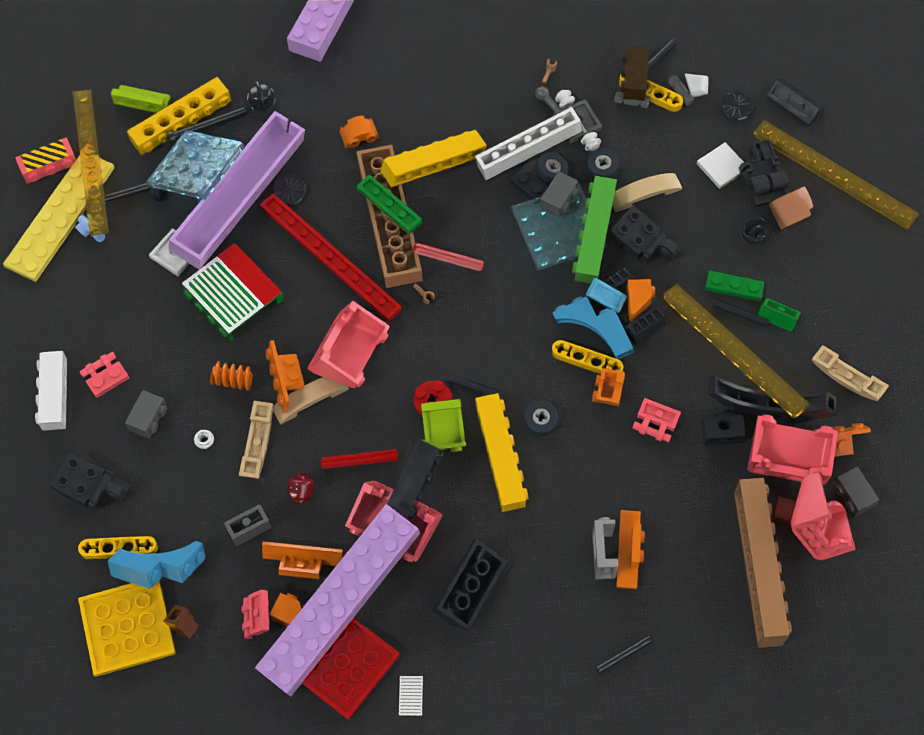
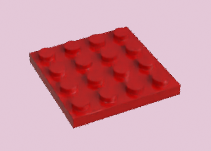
(351, 668)

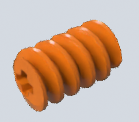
(231, 376)

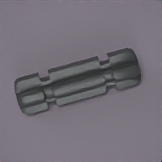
(680, 89)
(619, 99)

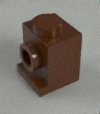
(181, 621)

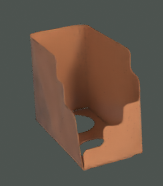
(791, 207)

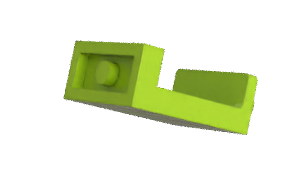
(444, 424)

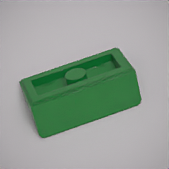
(779, 314)

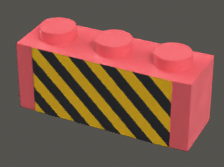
(46, 160)

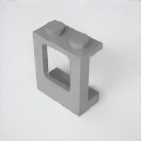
(603, 567)

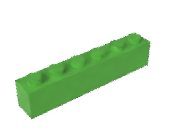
(595, 229)

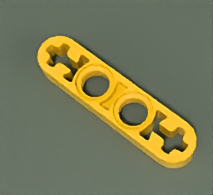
(654, 88)
(588, 354)
(118, 543)

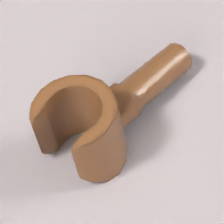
(549, 69)
(424, 293)

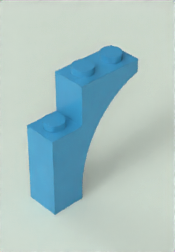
(605, 324)
(150, 568)

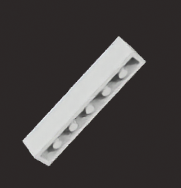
(528, 143)

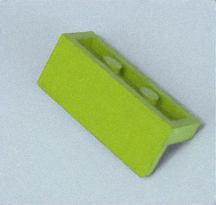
(140, 98)

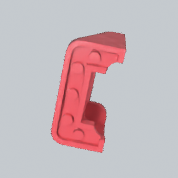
(349, 346)
(791, 451)
(372, 500)
(820, 524)

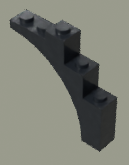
(750, 401)

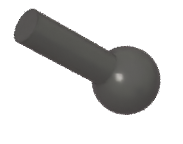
(542, 93)

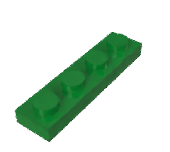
(389, 204)

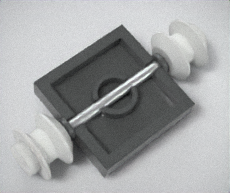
(589, 121)

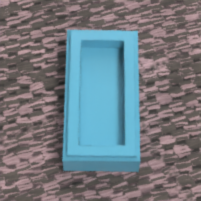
(606, 295)

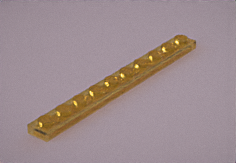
(90, 163)
(837, 175)
(736, 351)

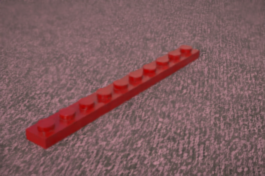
(331, 257)

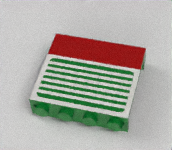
(231, 290)

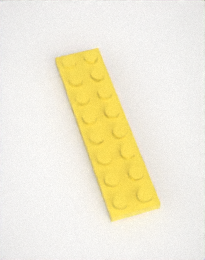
(52, 223)

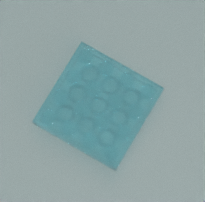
(195, 164)
(548, 237)

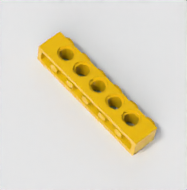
(183, 107)

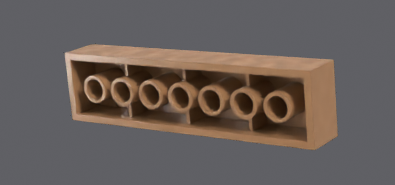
(393, 243)
(761, 563)

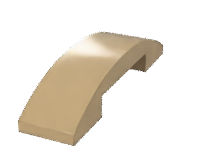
(644, 189)
(848, 376)
(309, 395)
(257, 440)

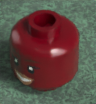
(300, 487)

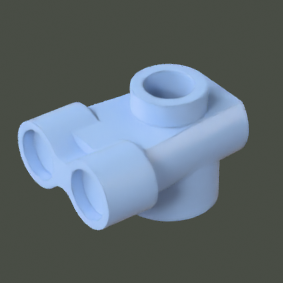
(83, 228)

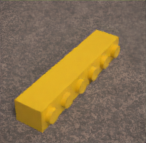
(432, 158)
(500, 452)

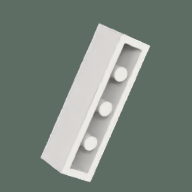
(52, 390)

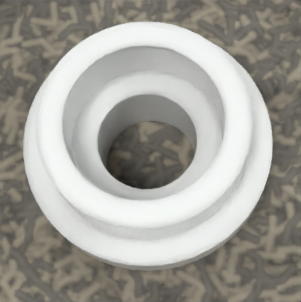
(203, 434)

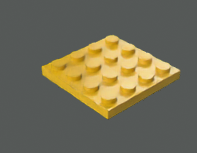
(125, 627)

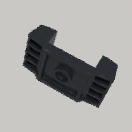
(647, 322)

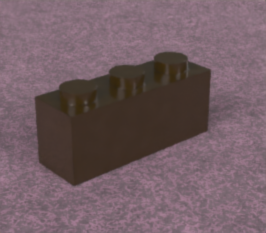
(635, 73)

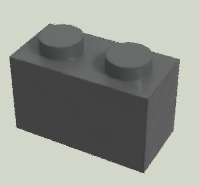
(559, 194)
(146, 414)
(856, 492)
(247, 525)

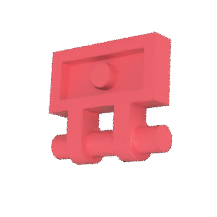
(106, 379)
(659, 415)
(255, 614)

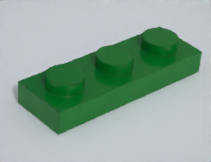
(734, 285)

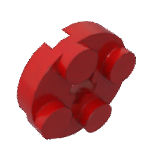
(430, 389)

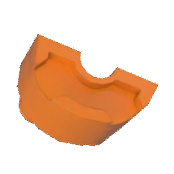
(358, 130)
(610, 387)

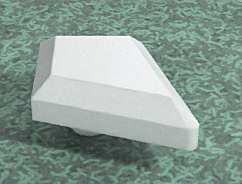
(697, 84)

